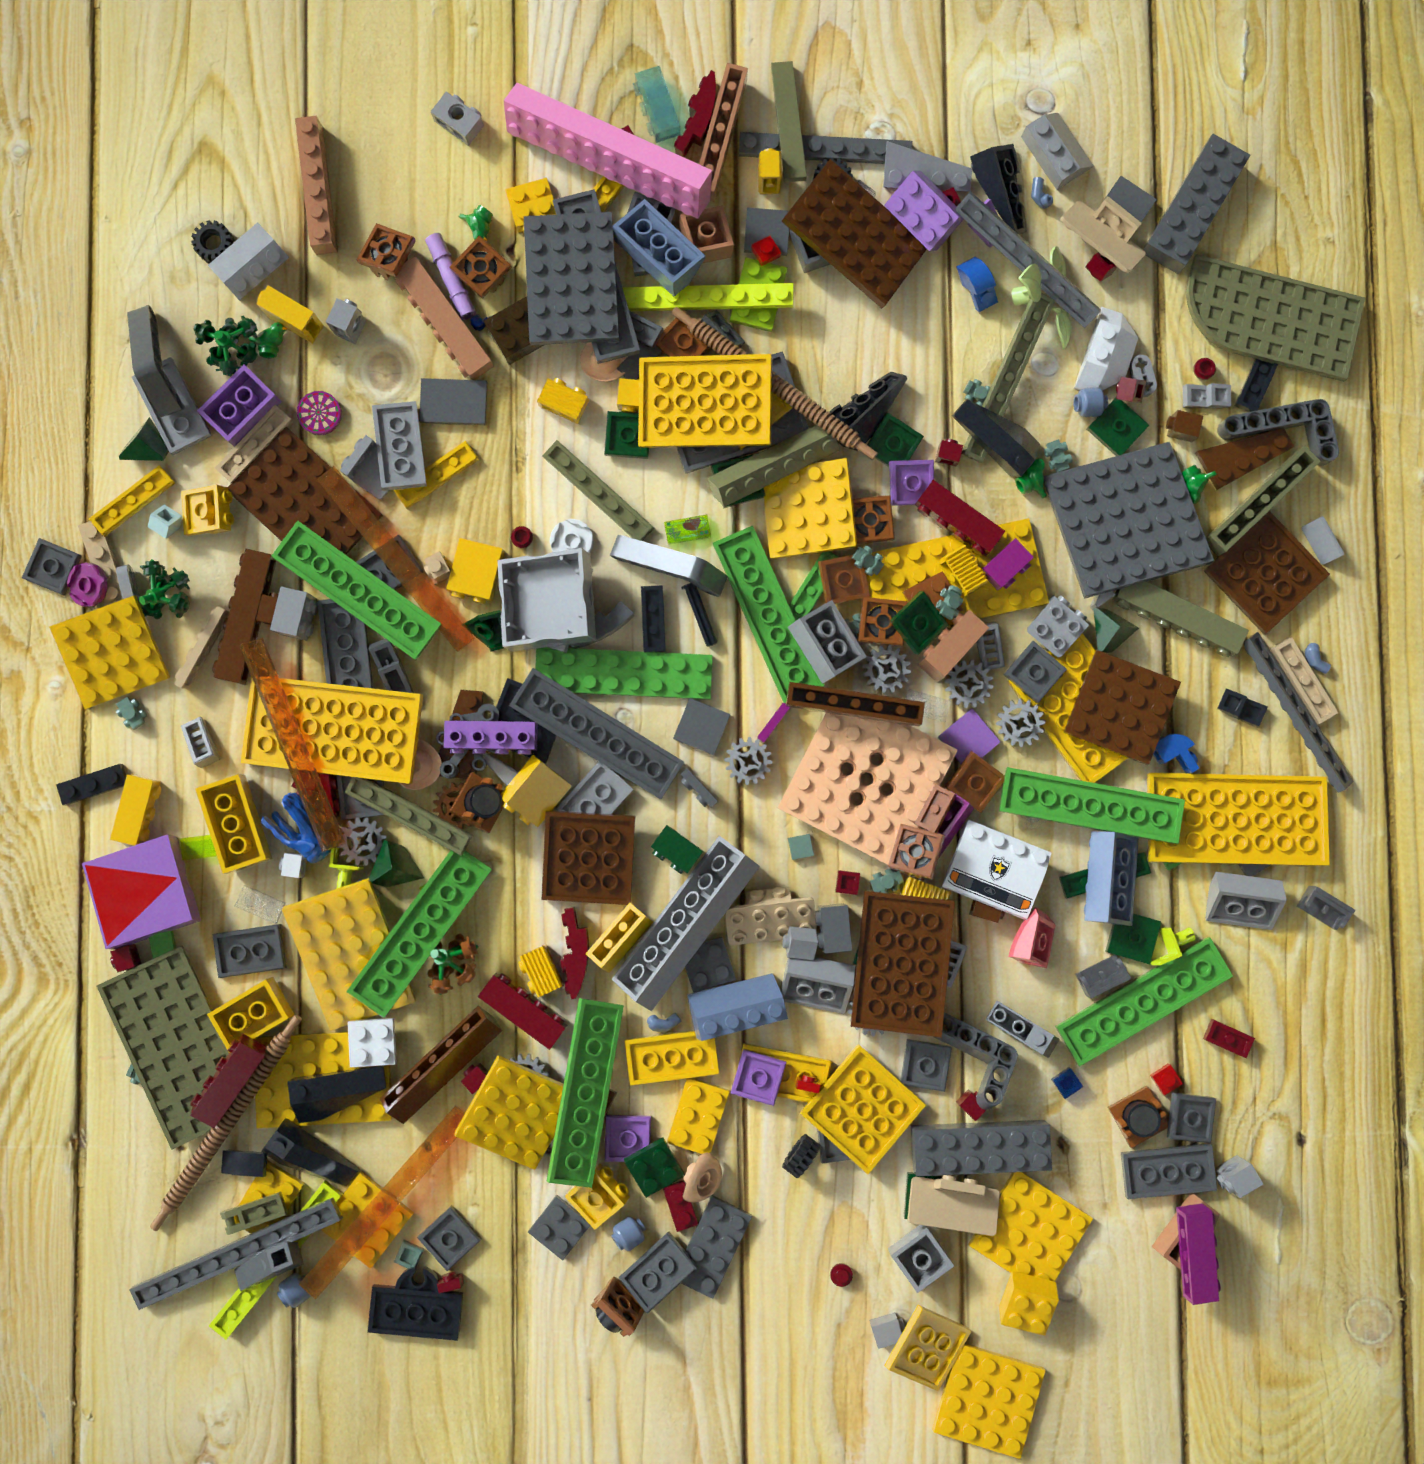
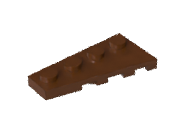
(1243, 455)
(467, 702)

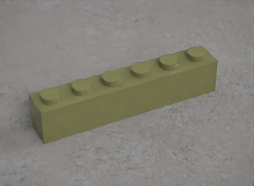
(772, 465)
(1261, 500)
(1182, 616)

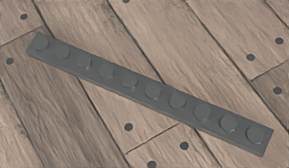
(235, 1253)

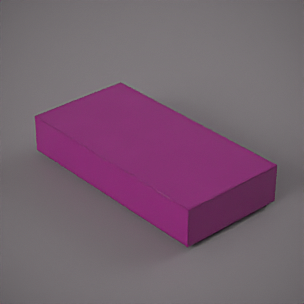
(773, 722)

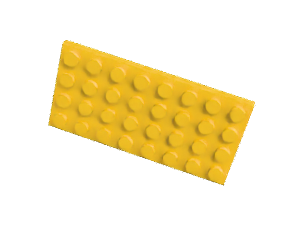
(918, 561)
(344, 729)
(1245, 819)

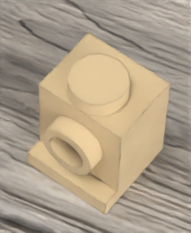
(437, 568)

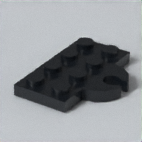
(415, 1308)

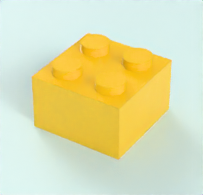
(1028, 1303)

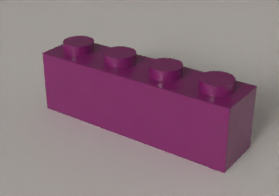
(953, 821)
(1198, 1254)

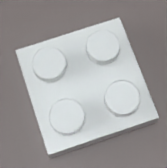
(372, 1042)

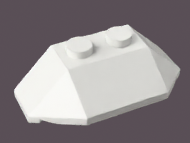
(1107, 352)

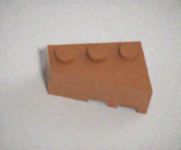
(952, 645)
(1168, 1241)

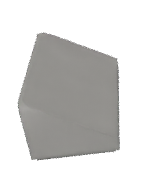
(1322, 540)

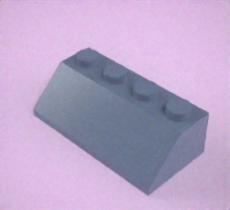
(658, 247)
(1111, 878)
(736, 1007)

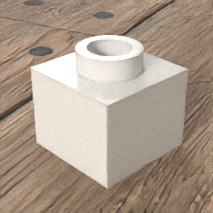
(293, 865)

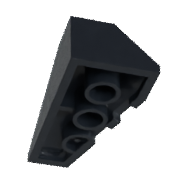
(997, 175)
(869, 408)
(1001, 438)
(328, 1093)
(303, 1152)

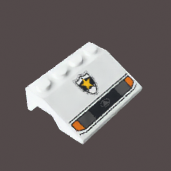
(997, 869)

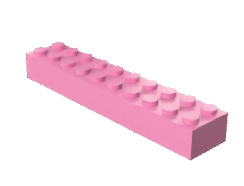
(608, 150)

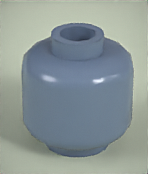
(1090, 402)
(628, 1233)
(291, 1292)

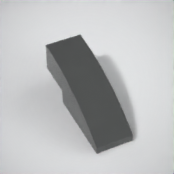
(610, 624)
(390, 666)

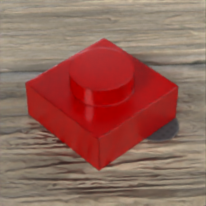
(766, 250)
(1166, 1079)
(808, 1083)

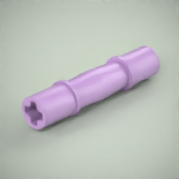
(454, 284)

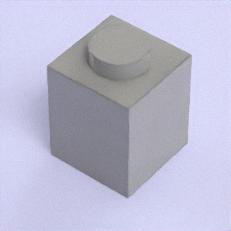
(800, 943)
(887, 1329)

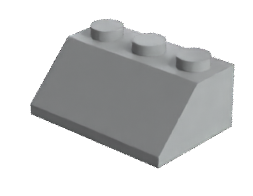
(1056, 149)
(248, 261)
(1245, 900)
(818, 983)

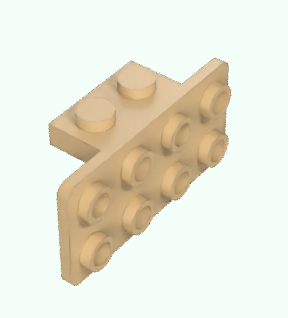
(1107, 231)
(768, 916)
(953, 1205)

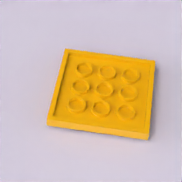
(811, 511)
(109, 652)
(862, 1109)
(513, 1113)
(1033, 1229)
(989, 1400)

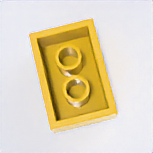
(251, 1012)

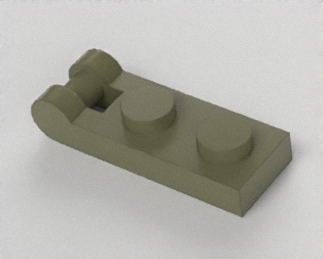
(254, 1213)

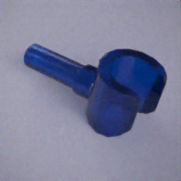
(477, 322)

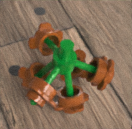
(444, 966)

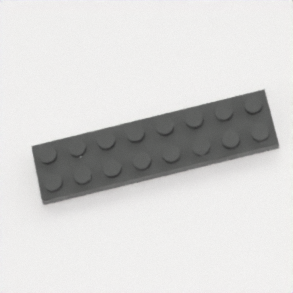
(627, 345)
(596, 733)

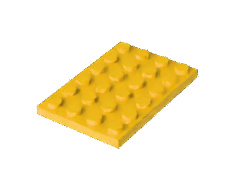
(705, 401)
(1084, 758)
(336, 941)
(312, 1056)

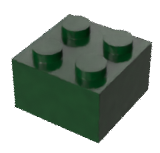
(676, 849)

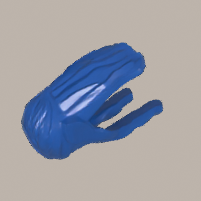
(304, 843)

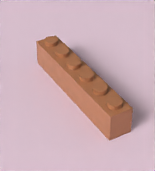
(723, 122)
(316, 185)
(444, 319)

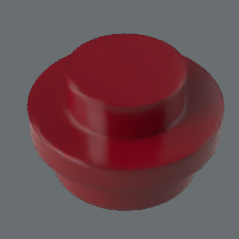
(1204, 368)
(521, 537)
(841, 1274)

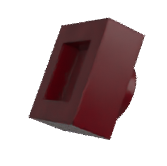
(847, 882)
(450, 1281)

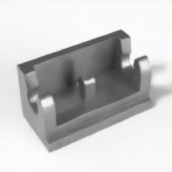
(1325, 907)
(1102, 976)

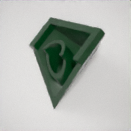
(145, 445)
(487, 629)
(1111, 630)
(394, 866)

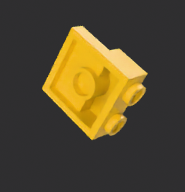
(530, 200)
(207, 510)
(601, 1200)

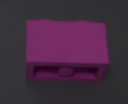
(1006, 564)

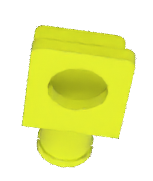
(345, 871)
(1172, 943)

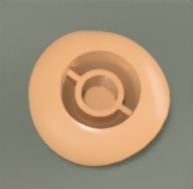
(601, 372)
(426, 766)
(702, 1178)

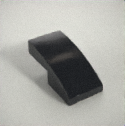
(1242, 708)
(244, 1163)

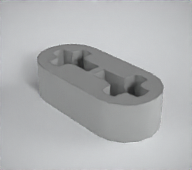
(1148, 373)
(127, 582)

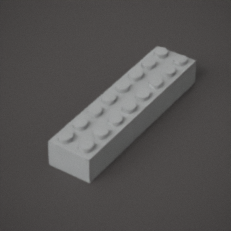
(685, 923)

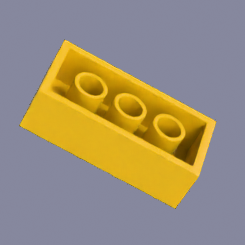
(233, 823)

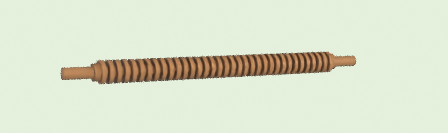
(779, 386)
(217, 1135)

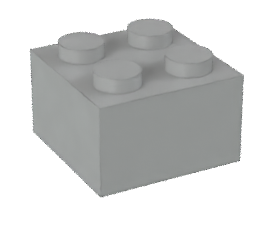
(294, 614)
(920, 1257)

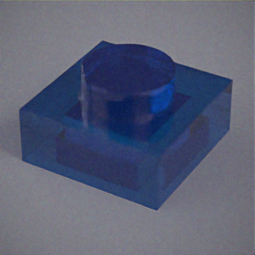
(1067, 1082)

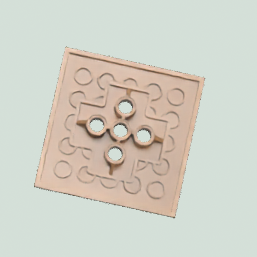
(822, 793)

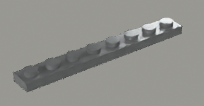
(822, 147)
(1024, 255)
(1297, 711)

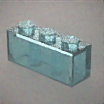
(656, 104)

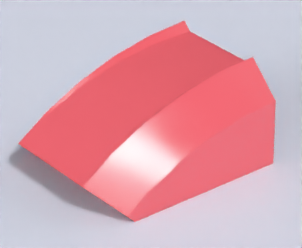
(1034, 940)

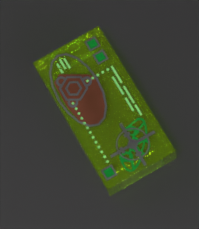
(687, 529)

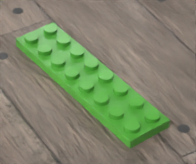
(356, 590)
(764, 609)
(628, 672)
(1092, 805)
(418, 932)
(1143, 1001)
(585, 1093)

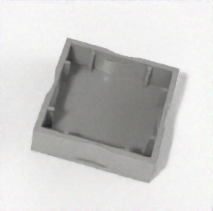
(546, 600)

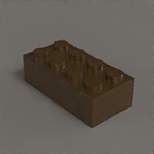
(511, 331)

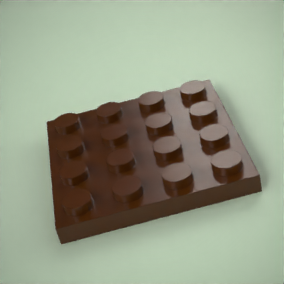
(1267, 572)
(1122, 707)
(588, 857)

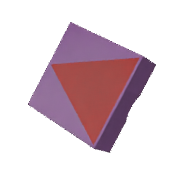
(141, 892)

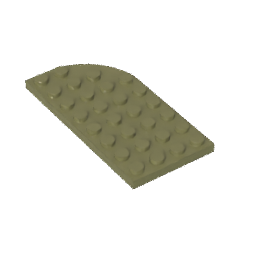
(1274, 317)
(167, 1037)

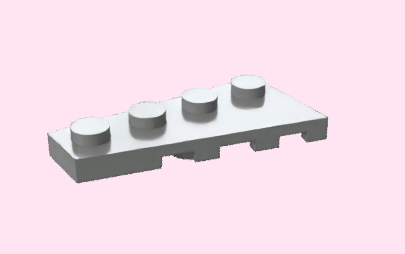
(944, 174)

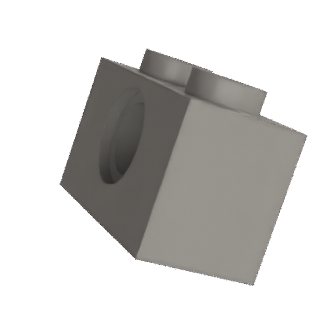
(464, 128)
(346, 320)
(1238, 1176)

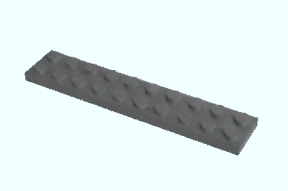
(346, 664)

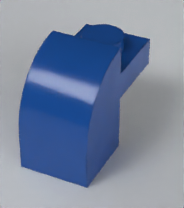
(979, 281)
(1176, 746)

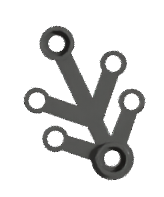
(456, 758)

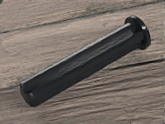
(700, 614)

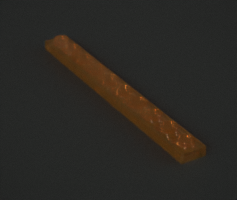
(395, 558)
(292, 744)
(382, 1205)

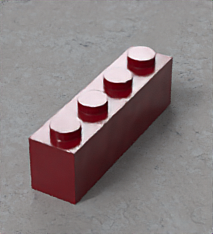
(959, 518)
(522, 1010)
(228, 1080)

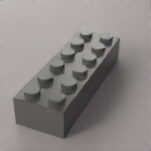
(1195, 203)
(981, 1147)

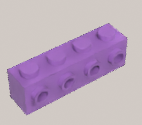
(490, 736)

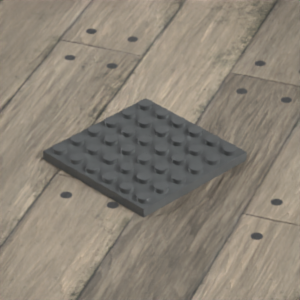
(1127, 520)

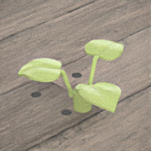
(1032, 279)

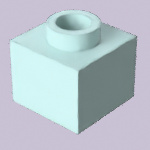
(164, 521)

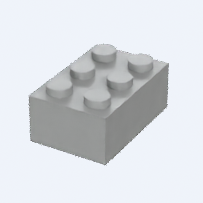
(827, 641)

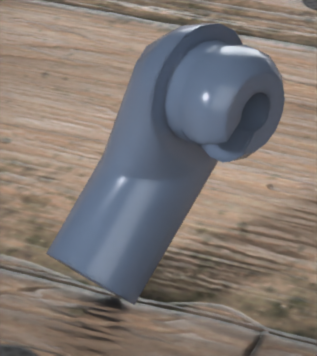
(1040, 198)
(1314, 660)
(661, 1025)

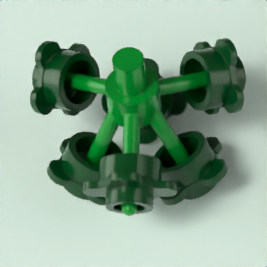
(226, 338)
(160, 583)

